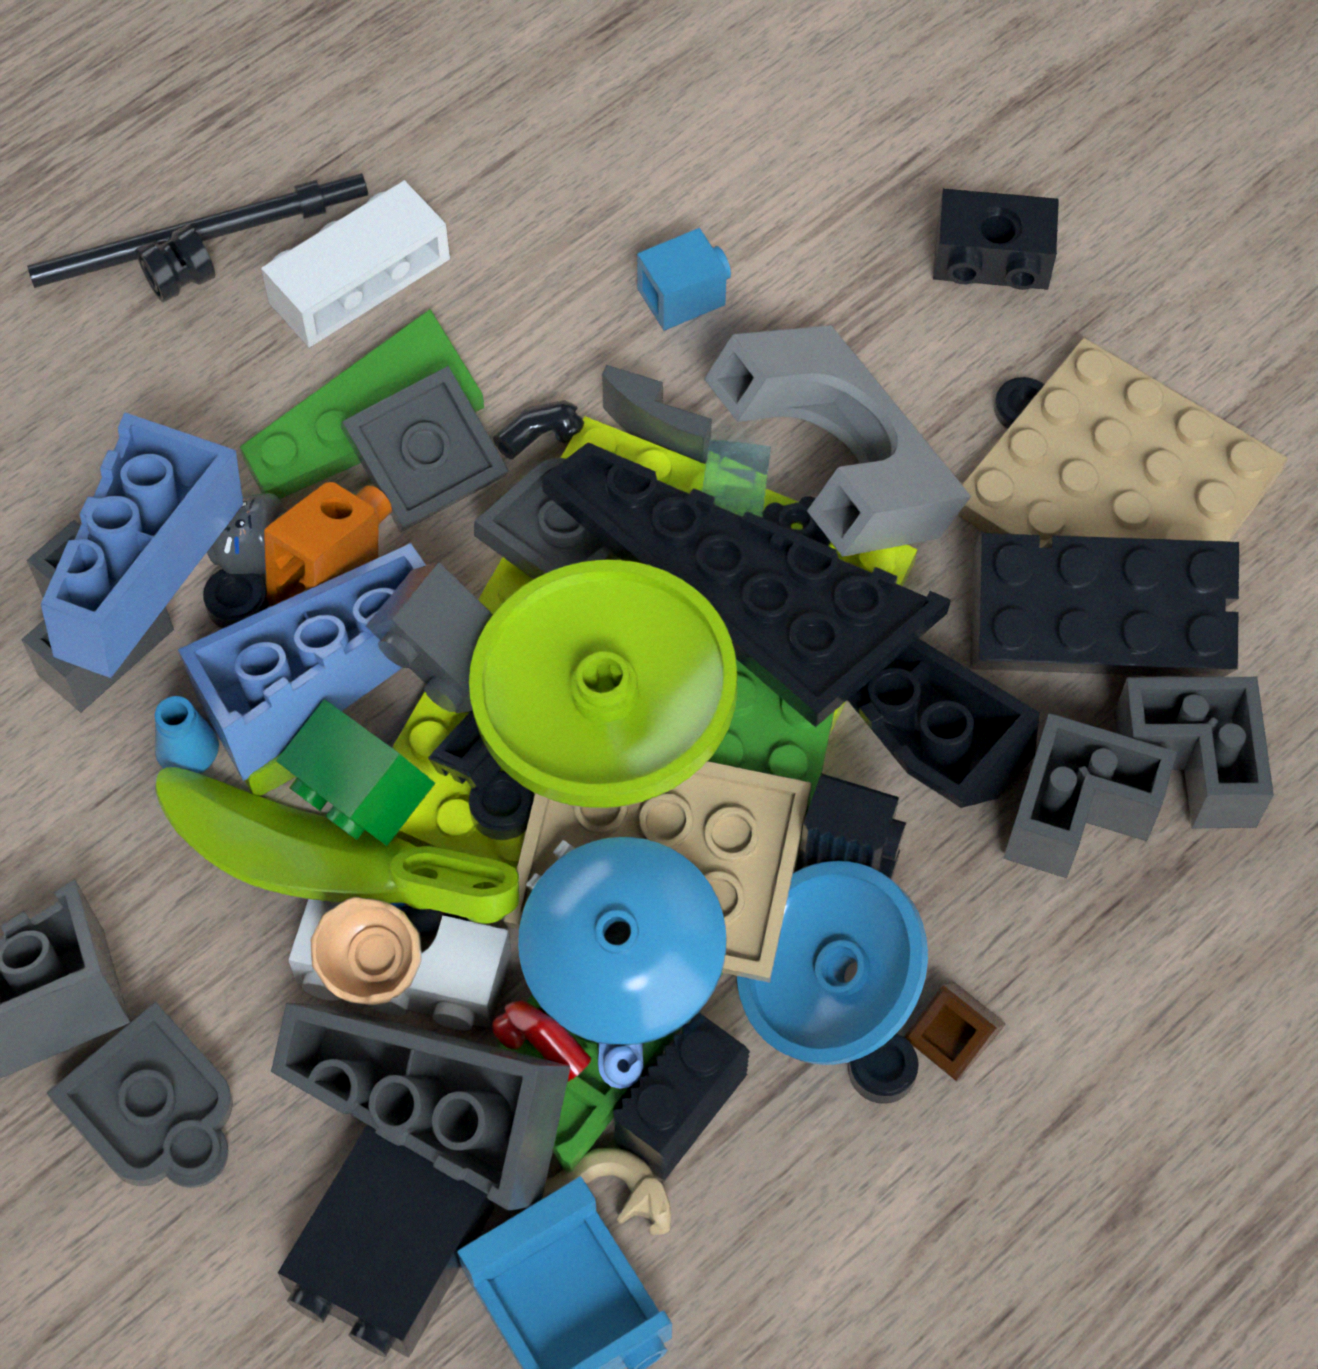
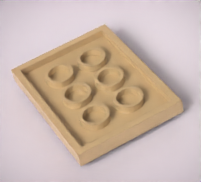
(726, 821)

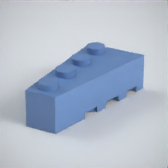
(138, 540)
(280, 664)

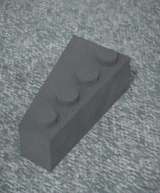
(452, 1100)

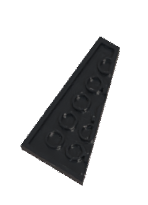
(789, 602)

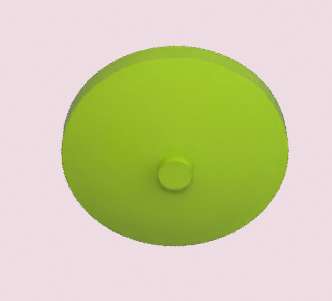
(603, 683)

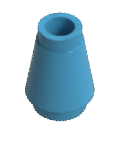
(183, 736)

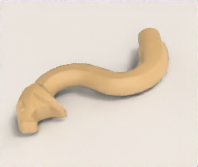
(647, 1193)

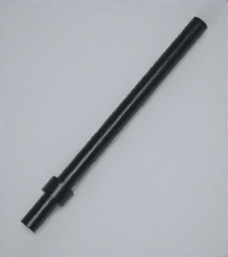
(307, 200)

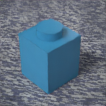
(682, 278)

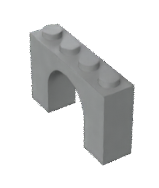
(811, 374)

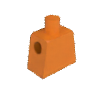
(322, 539)

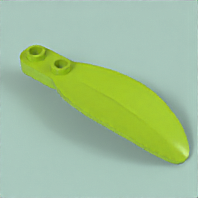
(318, 860)

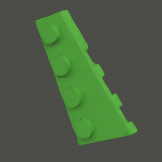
(308, 439)

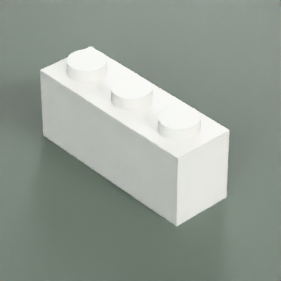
(356, 263)

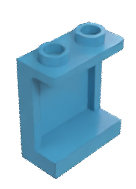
(565, 1288)

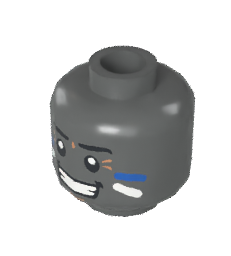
(242, 543)

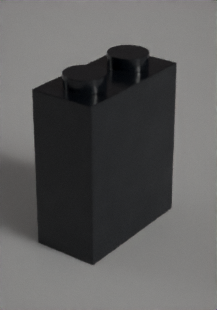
(383, 1245)

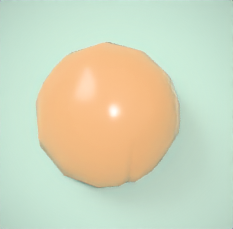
(366, 951)

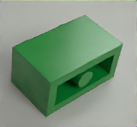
(356, 773)

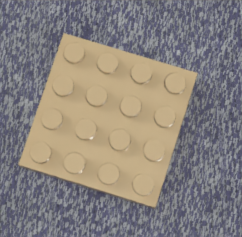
(1118, 460)

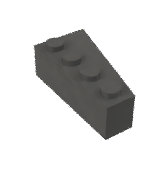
(55, 982)

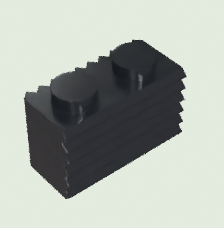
(851, 826)
(680, 1095)

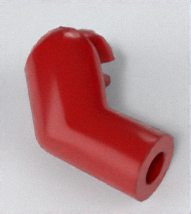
(549, 1038)

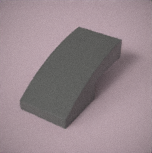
(639, 409)

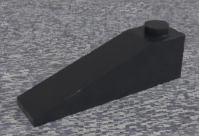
(948, 725)

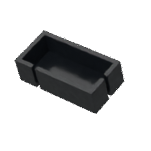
(1104, 605)

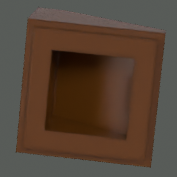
(954, 1030)

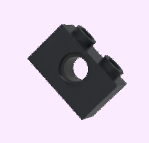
(996, 239)

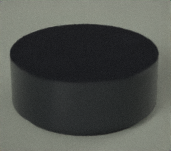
(1014, 398)
(234, 597)
(501, 807)
(886, 1072)

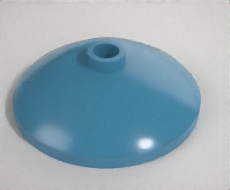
(833, 919)
(632, 988)

